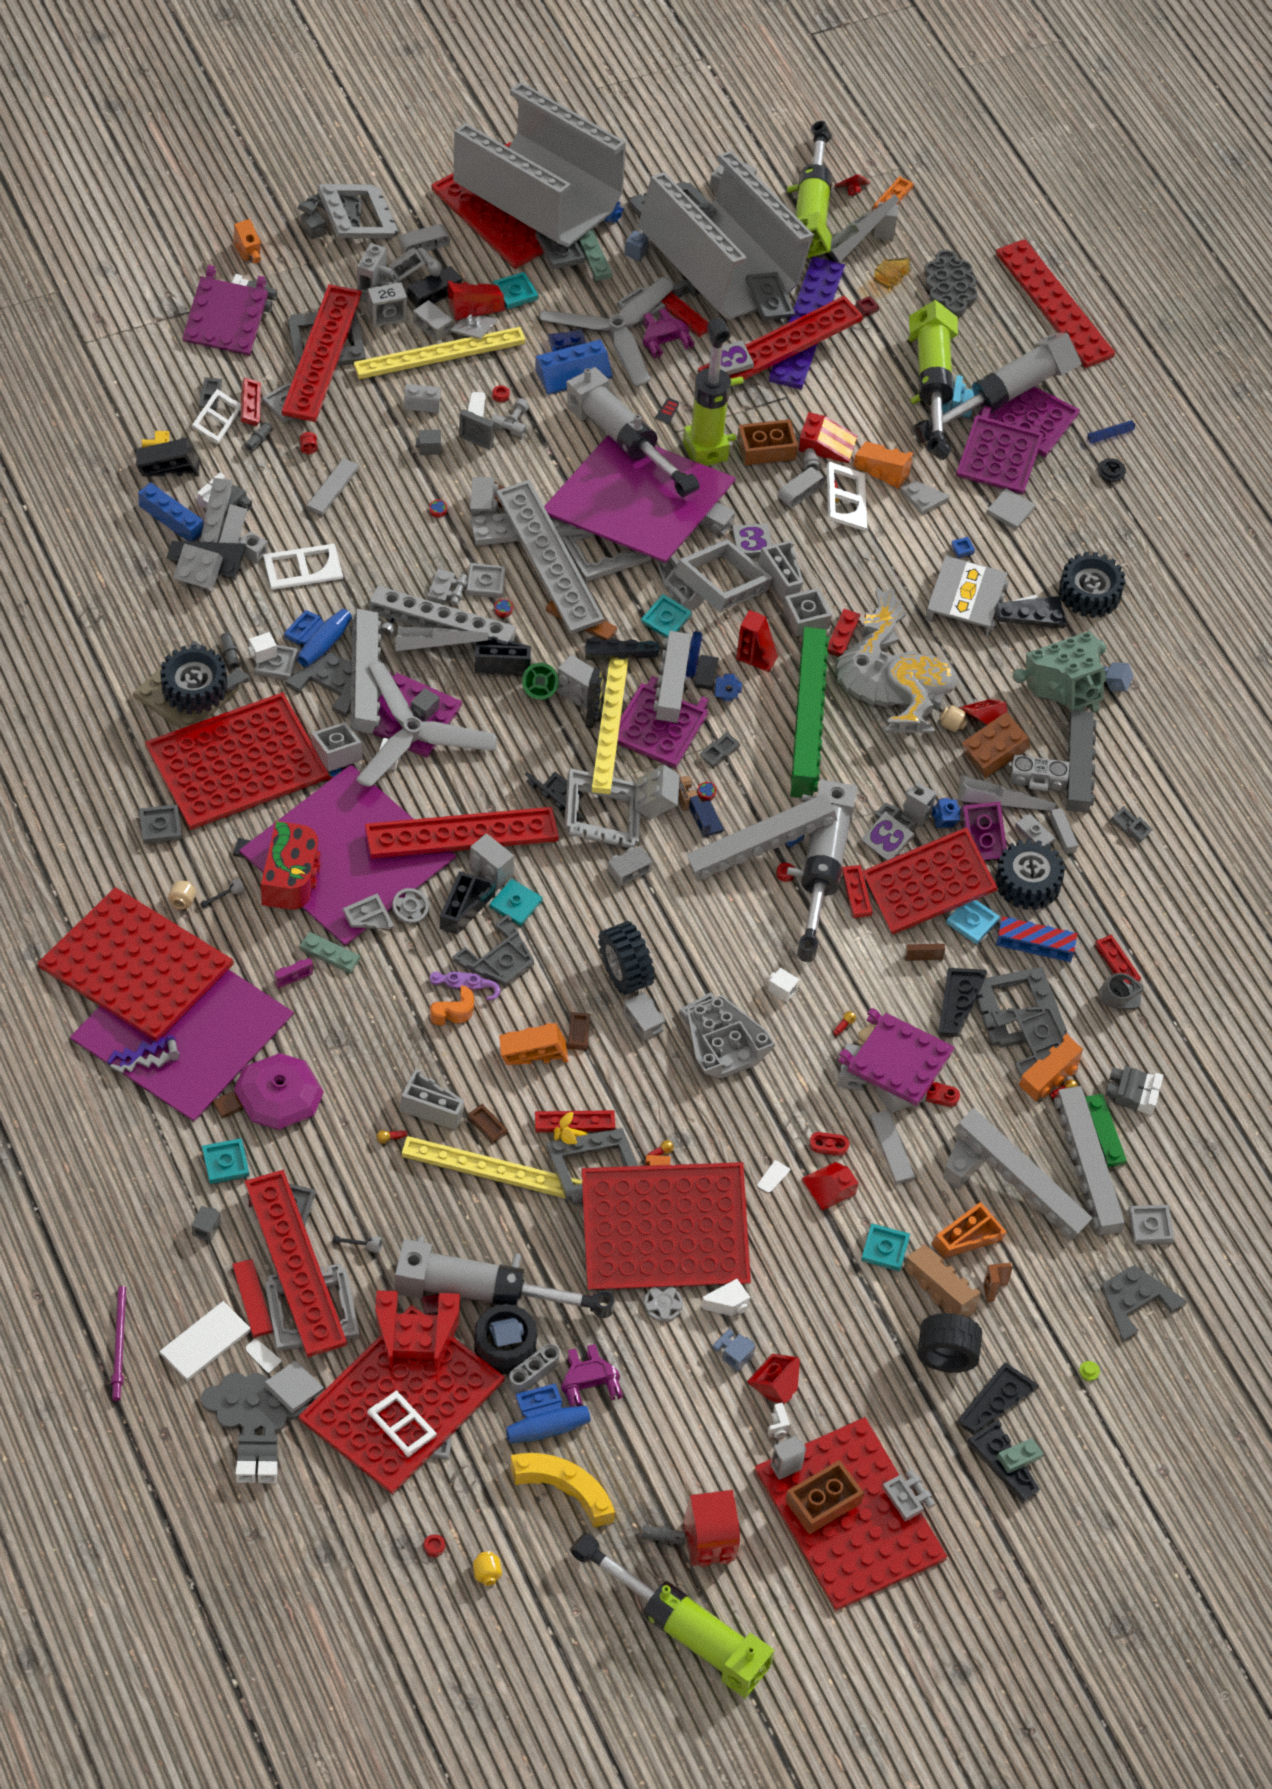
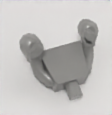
(410, 262)

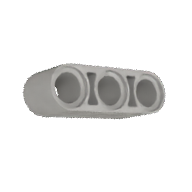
(427, 238)
(801, 487)
(530, 1376)

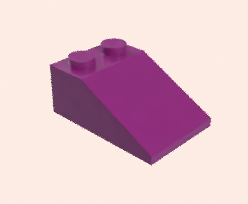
(985, 827)

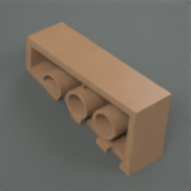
(941, 1282)

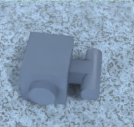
(636, 245)
(1118, 676)
(506, 1332)
(736, 1352)

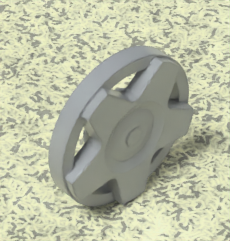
(410, 906)
(663, 1303)

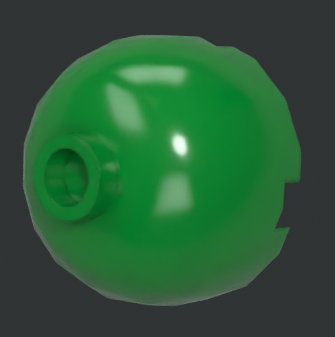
(540, 681)

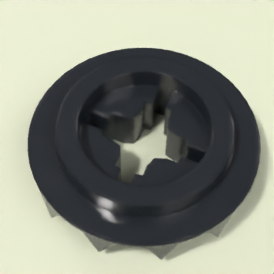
(1112, 464)

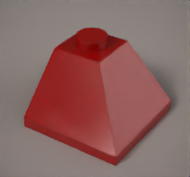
(986, 710)
(831, 1185)
(777, 1378)

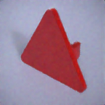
(853, 184)

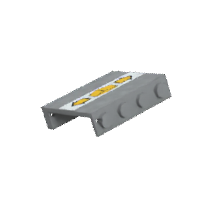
(968, 593)

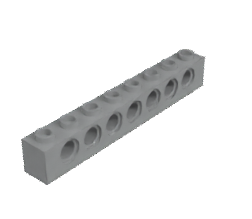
(429, 614)

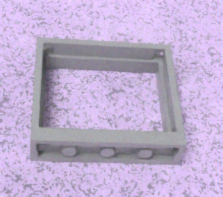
(706, 589)

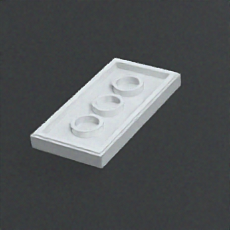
(205, 1341)

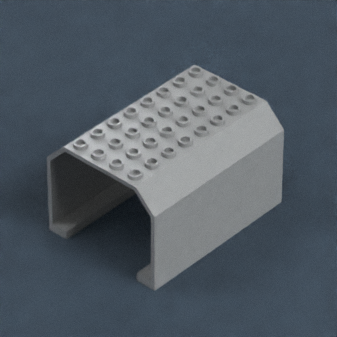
(554, 176)
(745, 237)

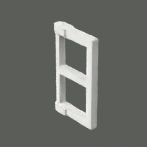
(212, 437)
(413, 1415)

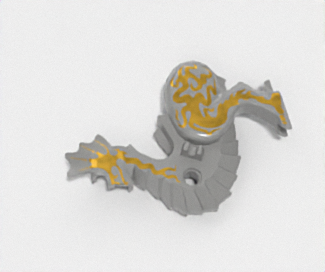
(900, 679)

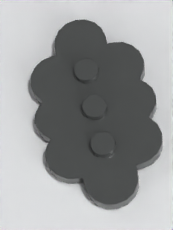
(951, 282)
(246, 1402)

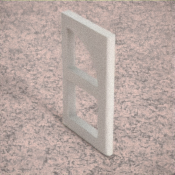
(858, 518)
(329, 572)

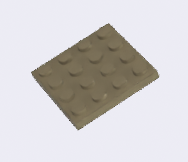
(151, 695)

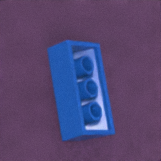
(562, 365)

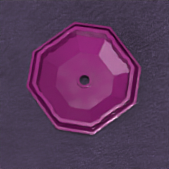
(277, 1104)

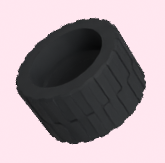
(949, 1343)
(503, 1360)

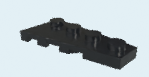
(231, 553)
(1037, 612)
(621, 649)
(595, 698)
(959, 996)
(997, 1397)
(987, 1446)

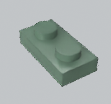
(1020, 1455)

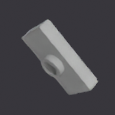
(1034, 830)

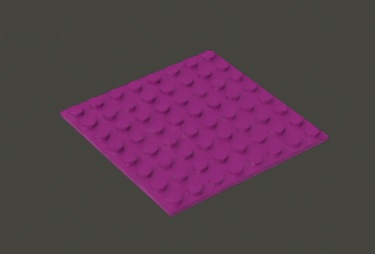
(636, 499)
(347, 871)
(212, 1041)

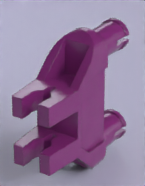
(664, 331)
(589, 1374)

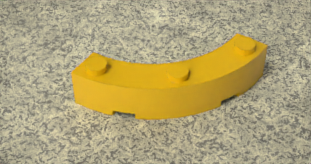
(568, 1478)

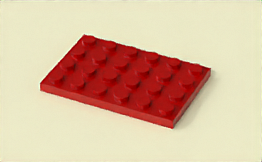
(929, 881)

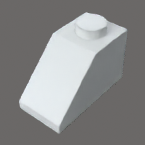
(727, 1299)

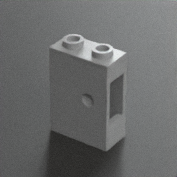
(373, 270)

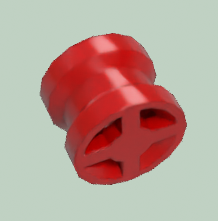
(308, 442)

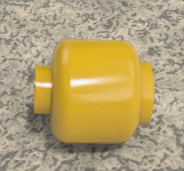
(487, 1568)

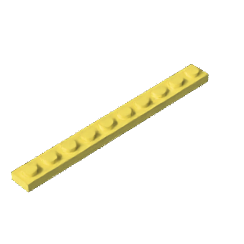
(439, 353)
(609, 725)
(483, 1166)

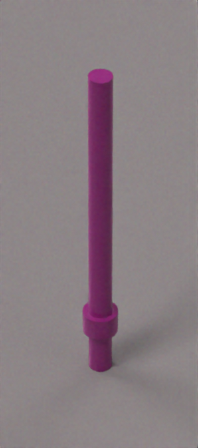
(117, 1378)

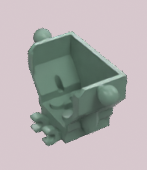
(1067, 672)

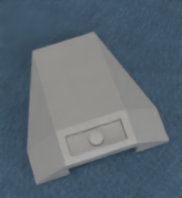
(726, 1038)

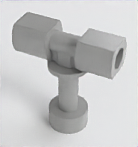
(511, 421)

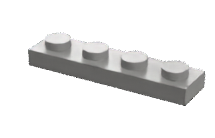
(216, 510)

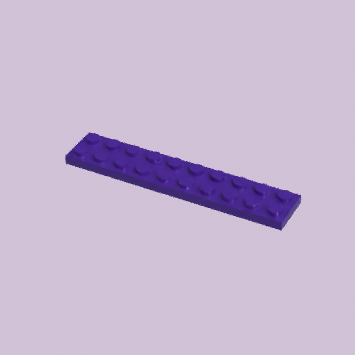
(816, 291)

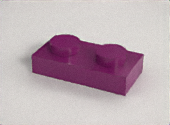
(293, 973)

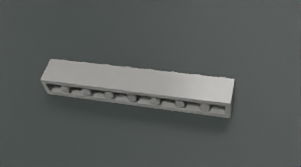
(363, 684)
(762, 837)
(1089, 1161)
(1022, 1174)

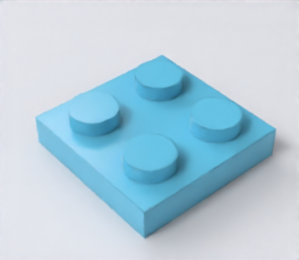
(973, 920)

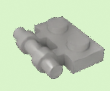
(442, 584)
(903, 1498)

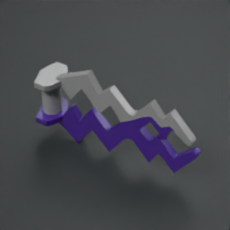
(136, 1057)

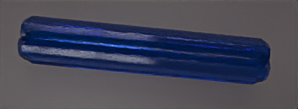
(1111, 431)
(693, 654)

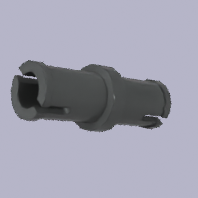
(258, 437)
(230, 650)
(663, 1535)

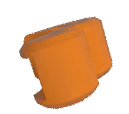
(453, 1011)

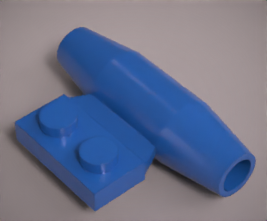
(316, 634)
(544, 1416)

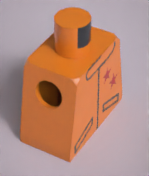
(247, 241)

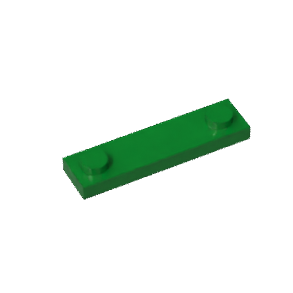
(1105, 1131)

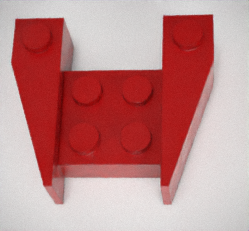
(416, 1334)

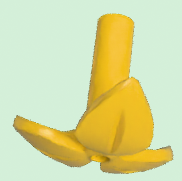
(565, 1133)

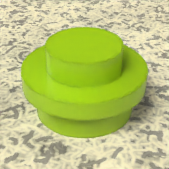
(1089, 1370)

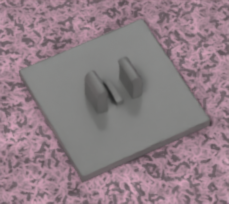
(474, 326)

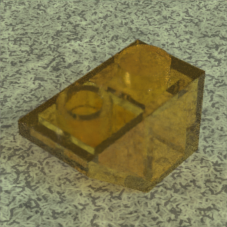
(891, 271)

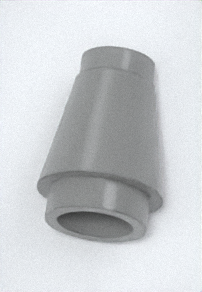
(811, 459)

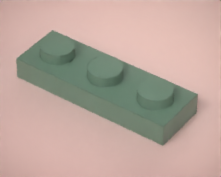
(330, 952)

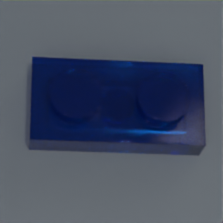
(566, 339)

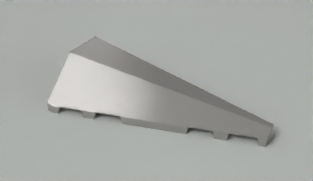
(854, 232)
(677, 588)
(418, 637)
(984, 792)

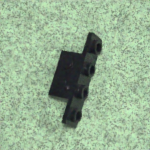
(555, 788)

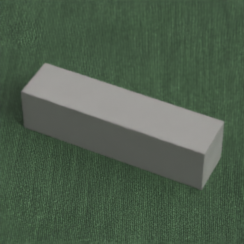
(1063, 831)

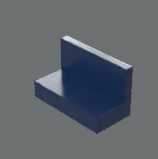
(705, 817)

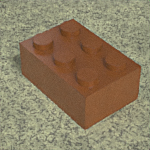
(767, 442)
(995, 745)
(824, 1497)

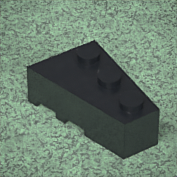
(168, 458)
(501, 657)
(465, 901)

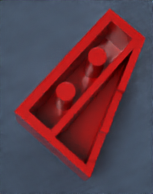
(474, 299)
(756, 642)

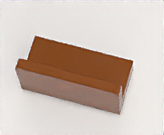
(996, 1276)

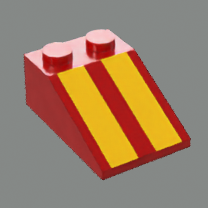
(827, 438)

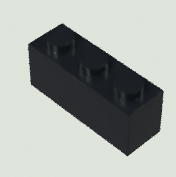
(432, 287)

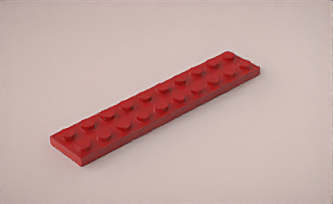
(1055, 302)
(799, 335)
(321, 353)
(460, 832)
(295, 1263)

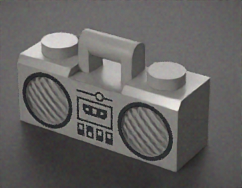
(1039, 773)

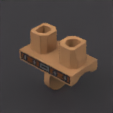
(683, 795)

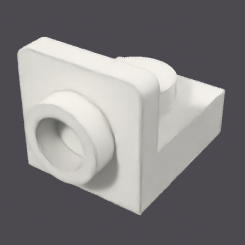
(780, 1421)

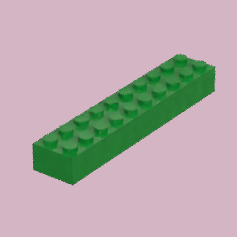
(809, 713)

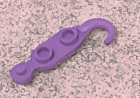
(472, 981)

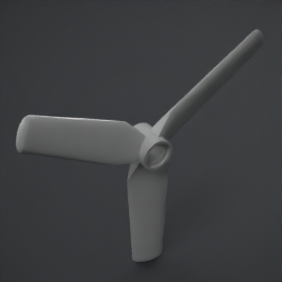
(618, 326)
(429, 732)

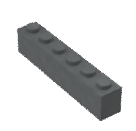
(1080, 761)

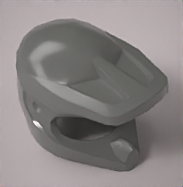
(1119, 993)

